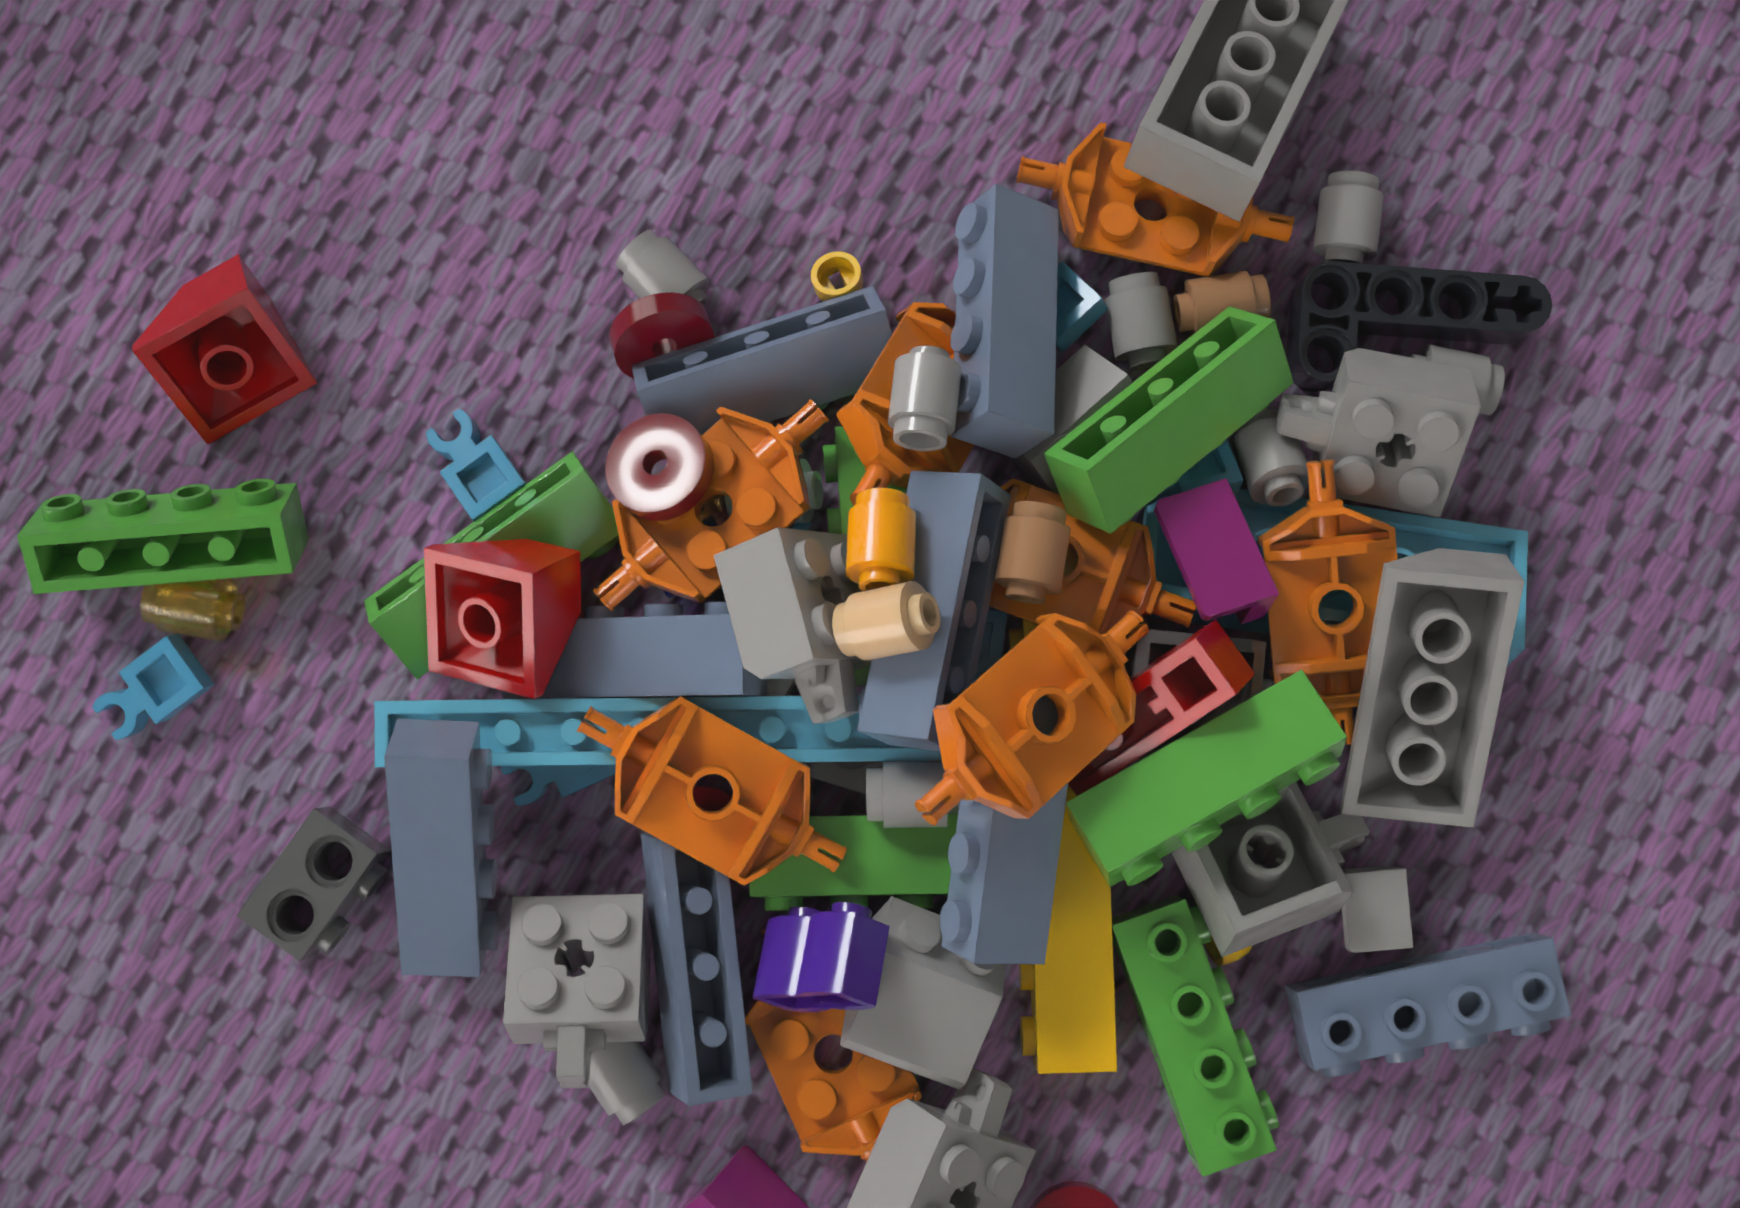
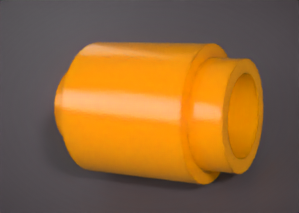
(881, 539)

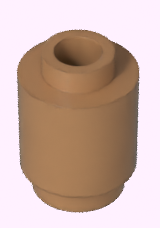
(1209, 296)
(1033, 551)

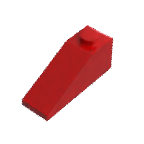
(1171, 697)

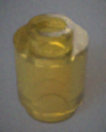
(194, 608)

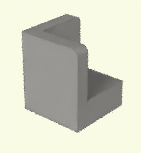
(1377, 910)

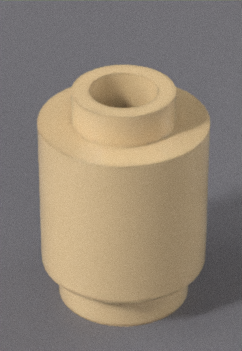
(886, 621)

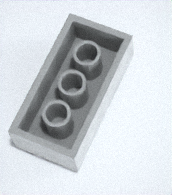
(1231, 97)

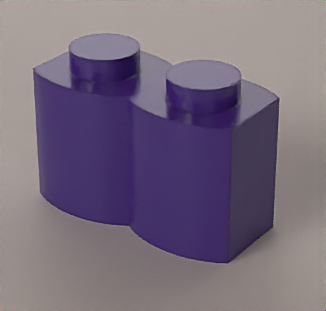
(822, 959)

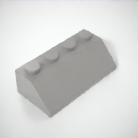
(1432, 686)

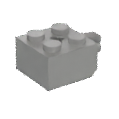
(1389, 427)
(782, 610)
(1302, 880)
(581, 1012)
(946, 1155)

